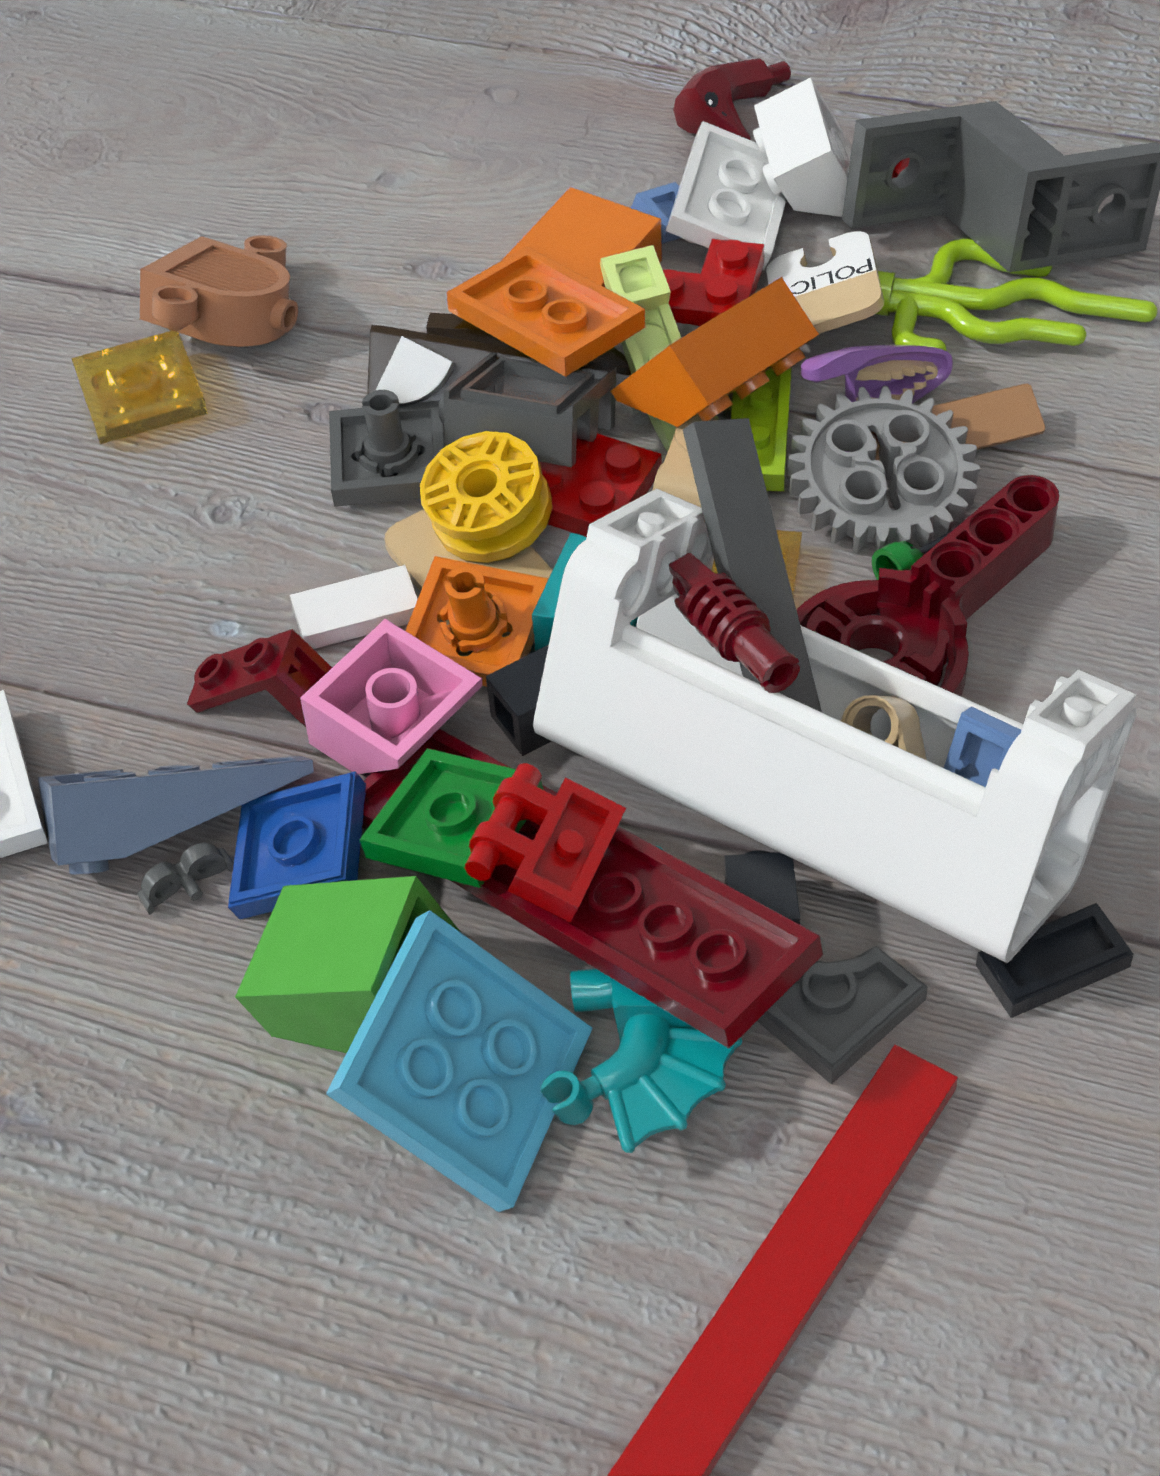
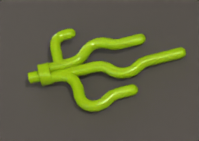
(935, 298)

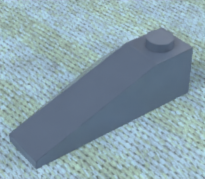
(119, 814)

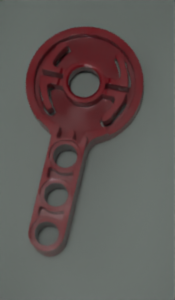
(926, 608)

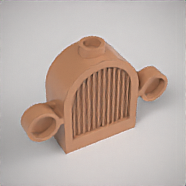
(221, 291)

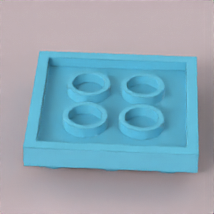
(459, 1061)

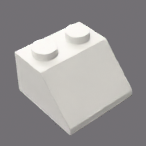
(804, 150)

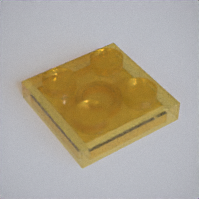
(139, 386)

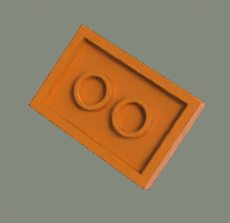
(546, 310)

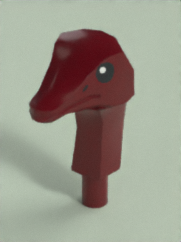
(714, 89)

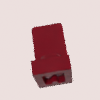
(278, 664)

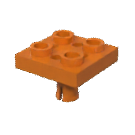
(480, 608)

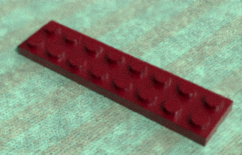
(652, 923)

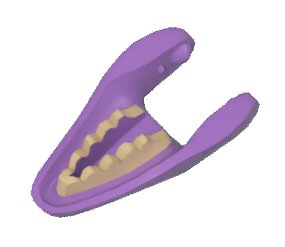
(882, 365)

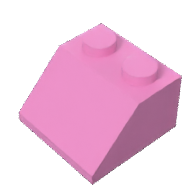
(384, 700)

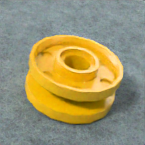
(486, 496)

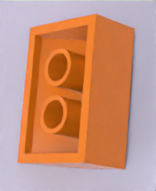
(721, 358)

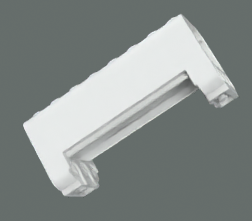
(800, 779)

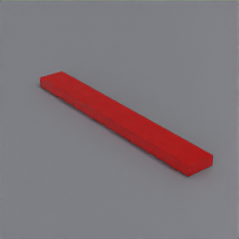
(789, 1272)

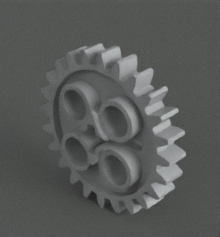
(931, 460)

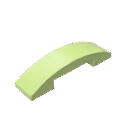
(641, 280)

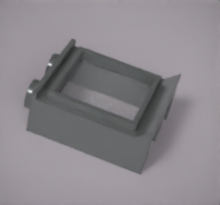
(529, 404)

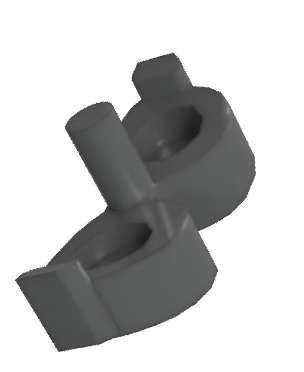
(195, 864)

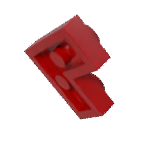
(726, 279)

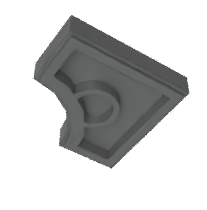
(843, 1010)

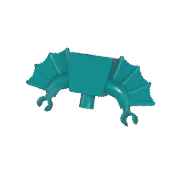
(653, 1075)

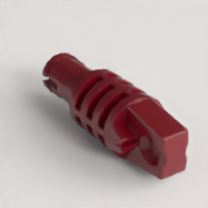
(731, 623)

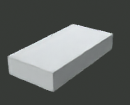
(354, 606)

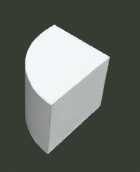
(415, 372)

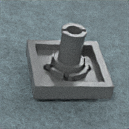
(379, 443)

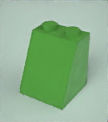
(329, 956)

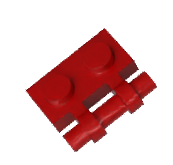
(565, 850)

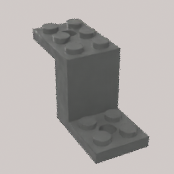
(1002, 185)

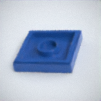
(295, 840)

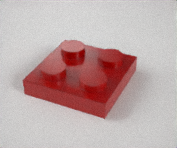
(601, 481)

